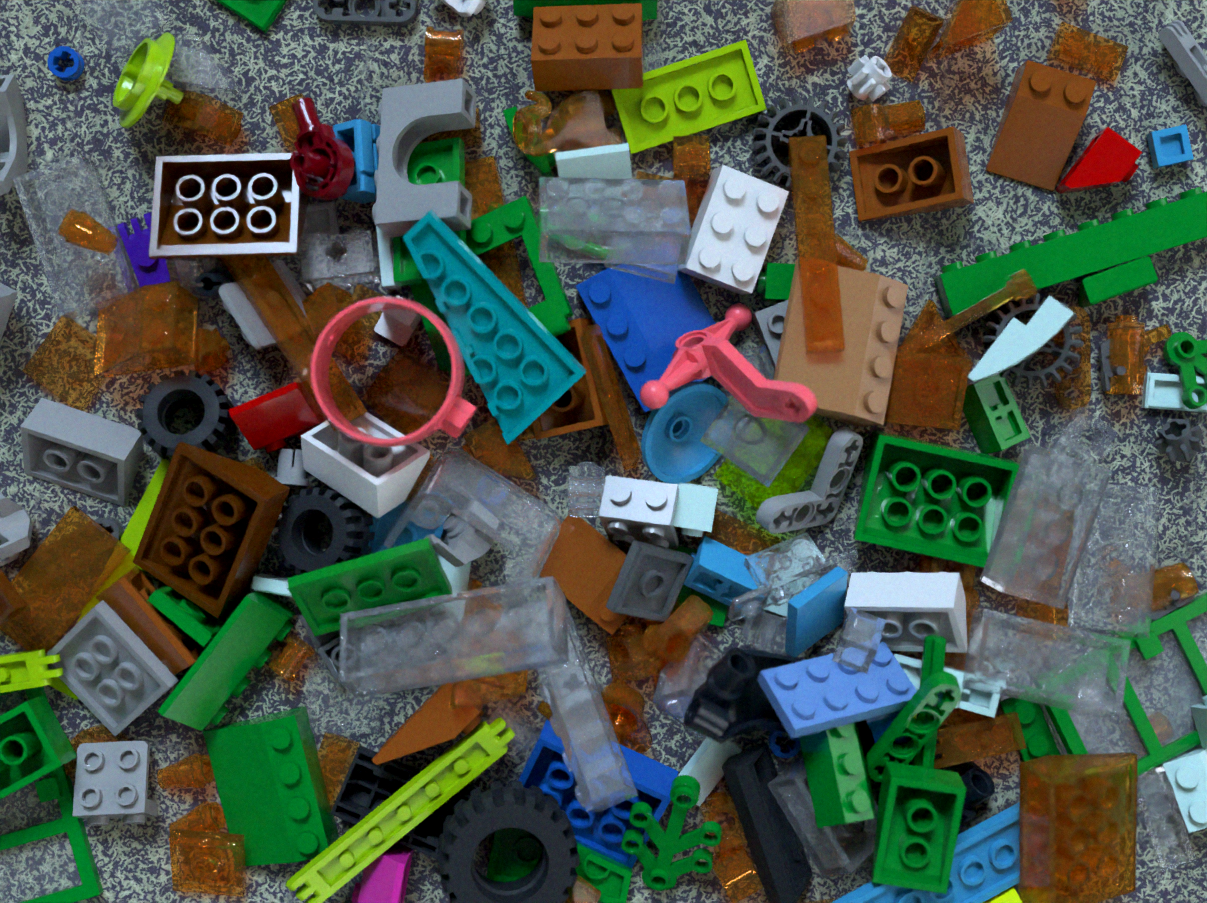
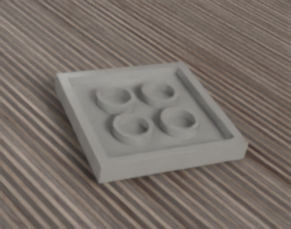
(110, 668)

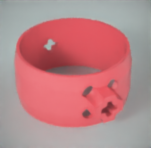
(452, 416)

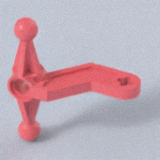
(710, 354)

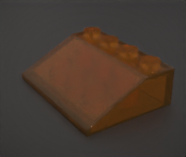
(1078, 827)

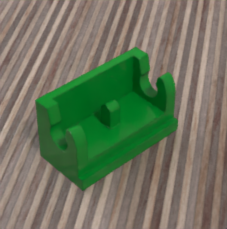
(994, 415)

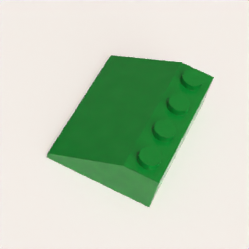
(932, 498)
(272, 787)

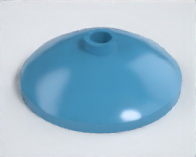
(673, 433)

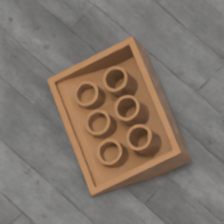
(854, 382)

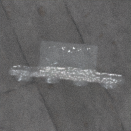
(785, 572)

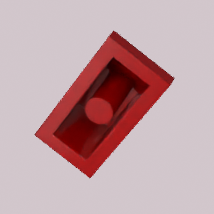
(1101, 164)

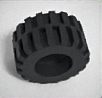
(175, 393)
(300, 524)

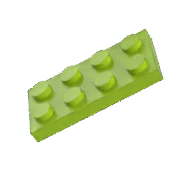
(689, 97)

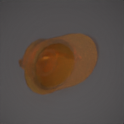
(626, 714)

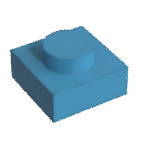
(1169, 146)

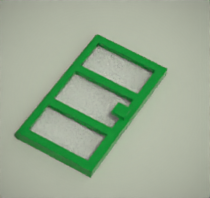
(1160, 686)
(41, 843)

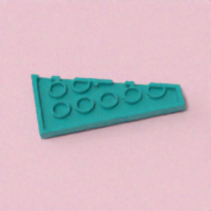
(501, 341)

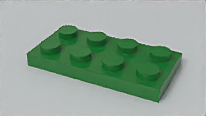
(428, 164)
(368, 582)

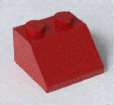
(277, 417)

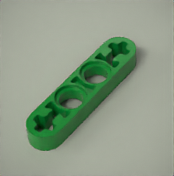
(918, 730)

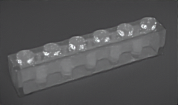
(585, 728)

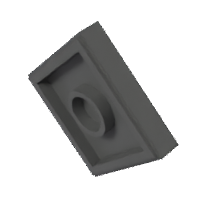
(649, 582)

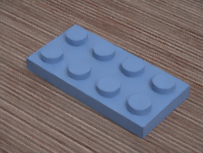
(826, 694)

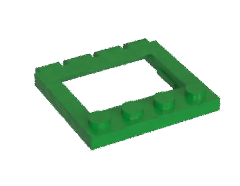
(486, 234)

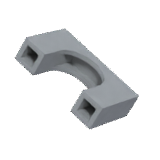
(406, 119)

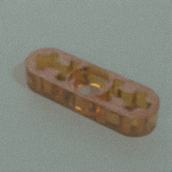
(1084, 367)

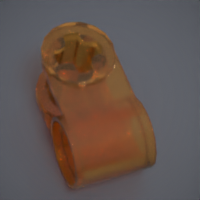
(442, 53)

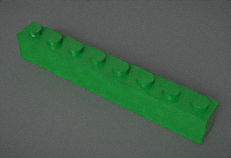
(1079, 253)

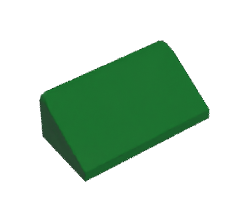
(1116, 281)

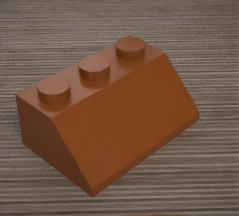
(580, 405)
(160, 634)

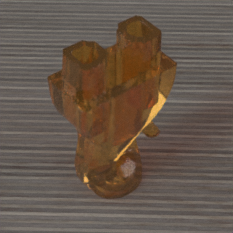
(572, 125)

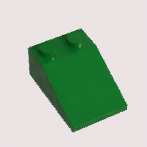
(917, 826)

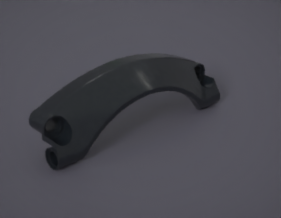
(735, 704)

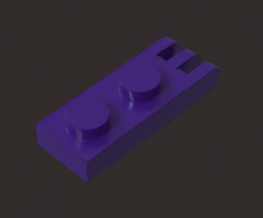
(137, 246)

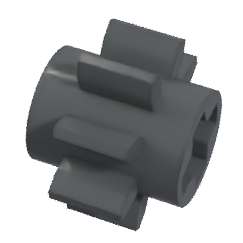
(1179, 440)

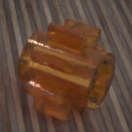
(210, 350)

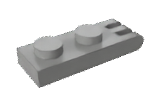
(1188, 57)

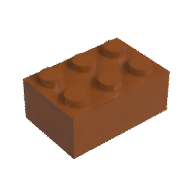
(587, 47)

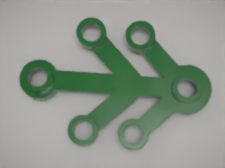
(1186, 364)
(660, 871)

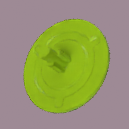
(144, 79)

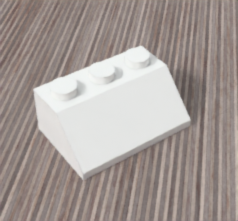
(364, 473)
(913, 607)

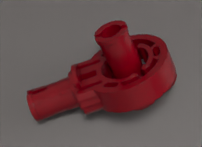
(319, 155)

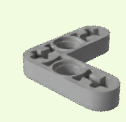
(822, 501)

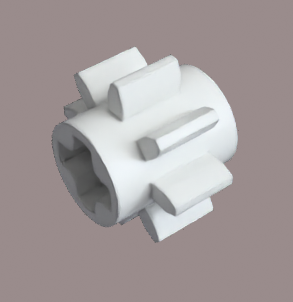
(869, 78)

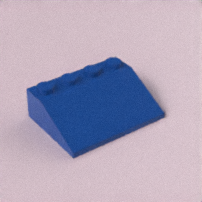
(643, 320)
(602, 829)

